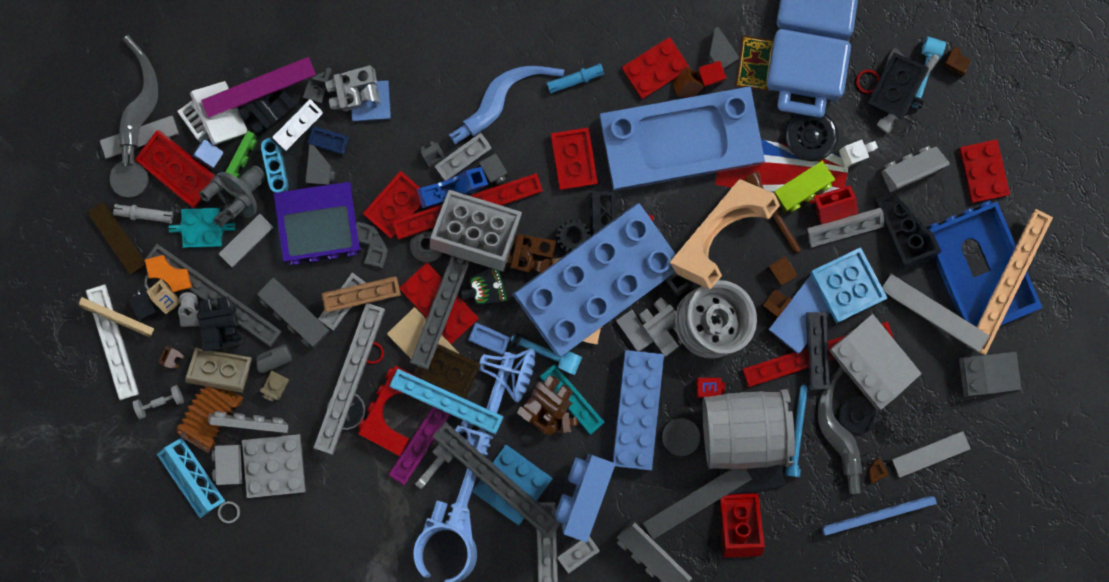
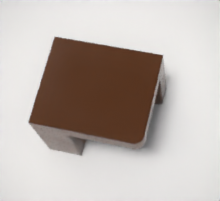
(956, 62)
(688, 83)
(782, 271)
(776, 303)

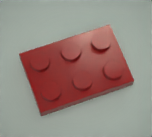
(655, 68)
(574, 159)
(984, 171)
(394, 202)

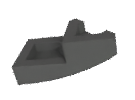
(316, 87)

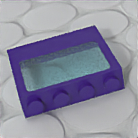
(317, 223)

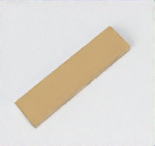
(116, 317)

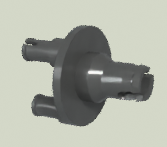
(234, 193)

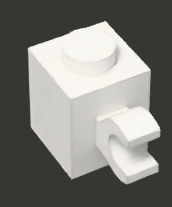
(856, 152)

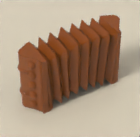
(196, 427)

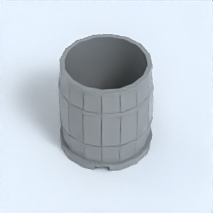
(748, 430)

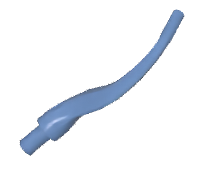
(494, 100)

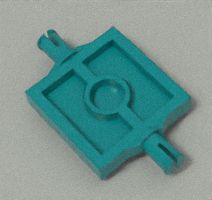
(200, 229)

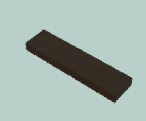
(117, 238)

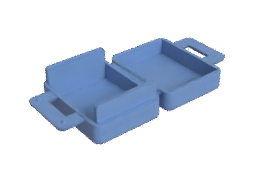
(811, 52)

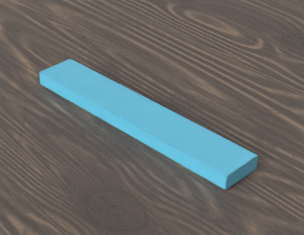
(446, 401)

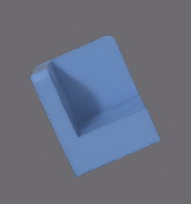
(207, 154)

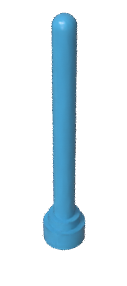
(794, 470)

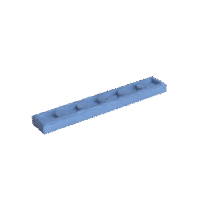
(878, 515)

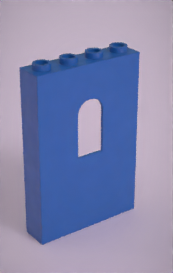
(997, 244)

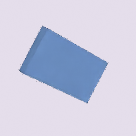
(791, 324)

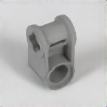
(188, 310)

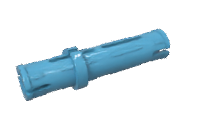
(575, 78)

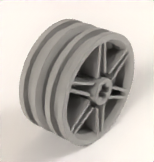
(742, 321)

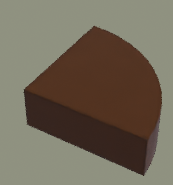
(877, 471)

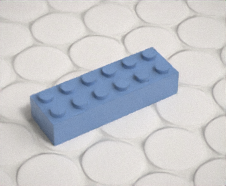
(638, 410)

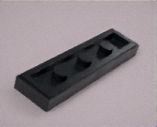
(817, 350)

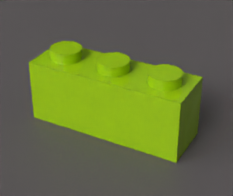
(804, 187)

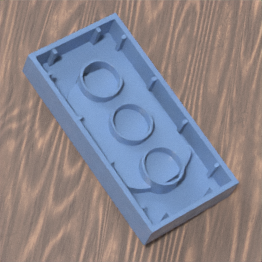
(681, 138)

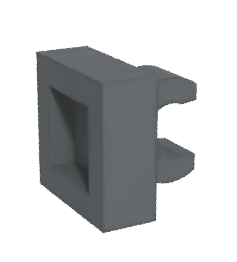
(432, 154)

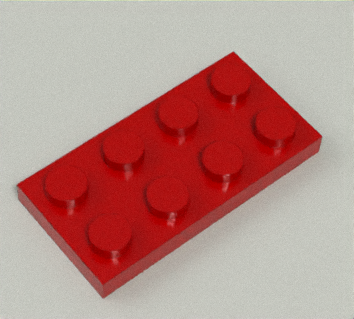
(174, 168)
(422, 291)

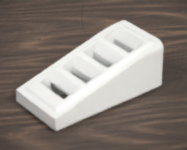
(200, 133)

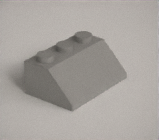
(914, 168)

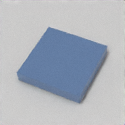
(373, 111)

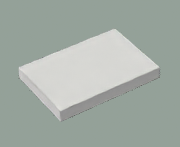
(223, 126)

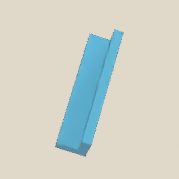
(184, 478)

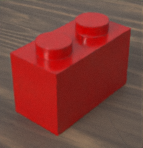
(836, 204)

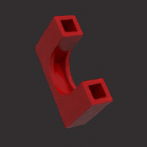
(375, 427)

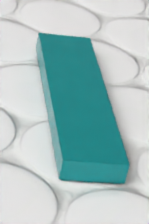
(579, 408)

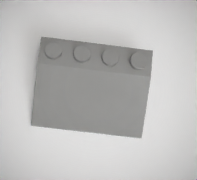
(475, 230)
(875, 362)
(650, 554)

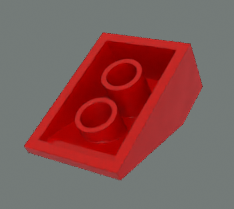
(741, 526)

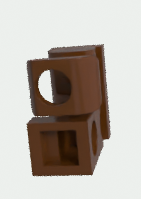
(524, 253)
(546, 399)

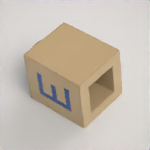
(163, 296)

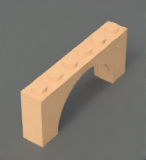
(740, 202)

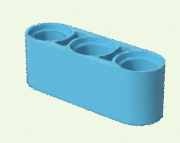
(269, 158)

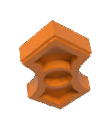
(160, 268)

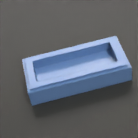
(489, 338)

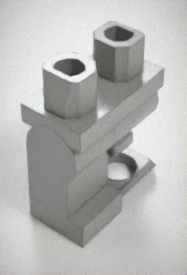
(347, 89)
(659, 326)

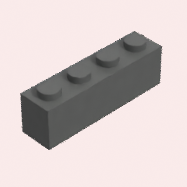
(293, 312)

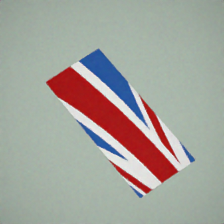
(782, 167)

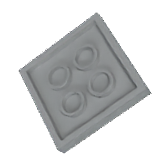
(273, 466)

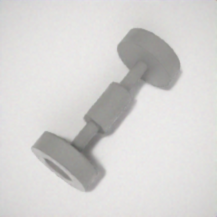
(176, 395)

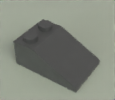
(990, 373)

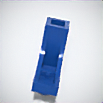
(464, 183)

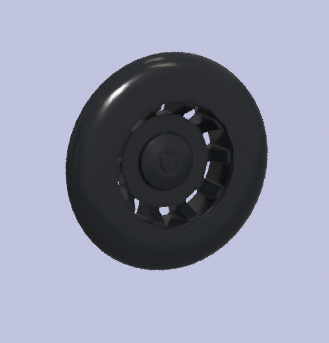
(811, 137)

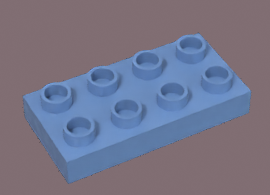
(597, 280)
(581, 509)

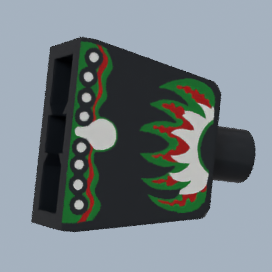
(485, 288)

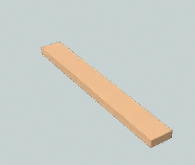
(1013, 275)

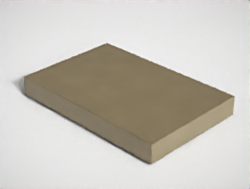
(218, 370)

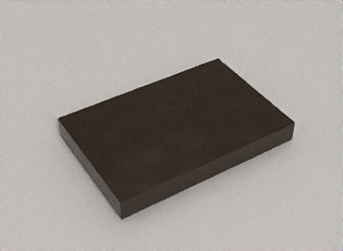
(450, 371)

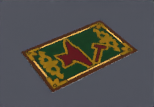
(754, 62)

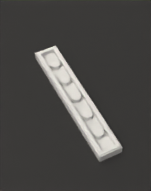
(113, 346)

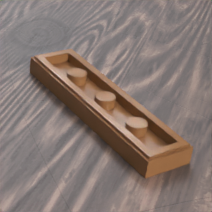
(360, 294)

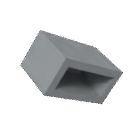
(228, 464)

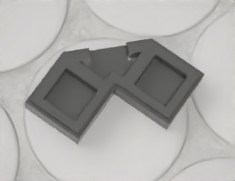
(377, 249)

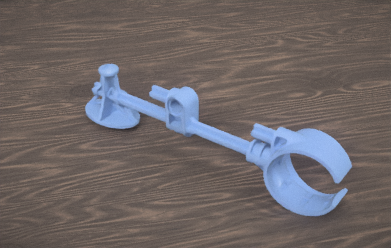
(460, 516)

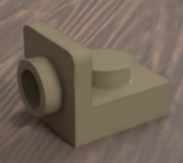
(274, 386)

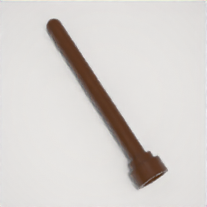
(755, 180)

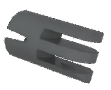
(273, 358)

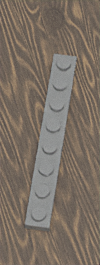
(349, 378)

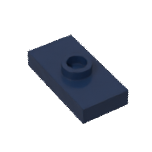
(328, 140)

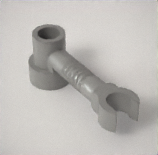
(442, 455)

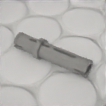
(135, 212)

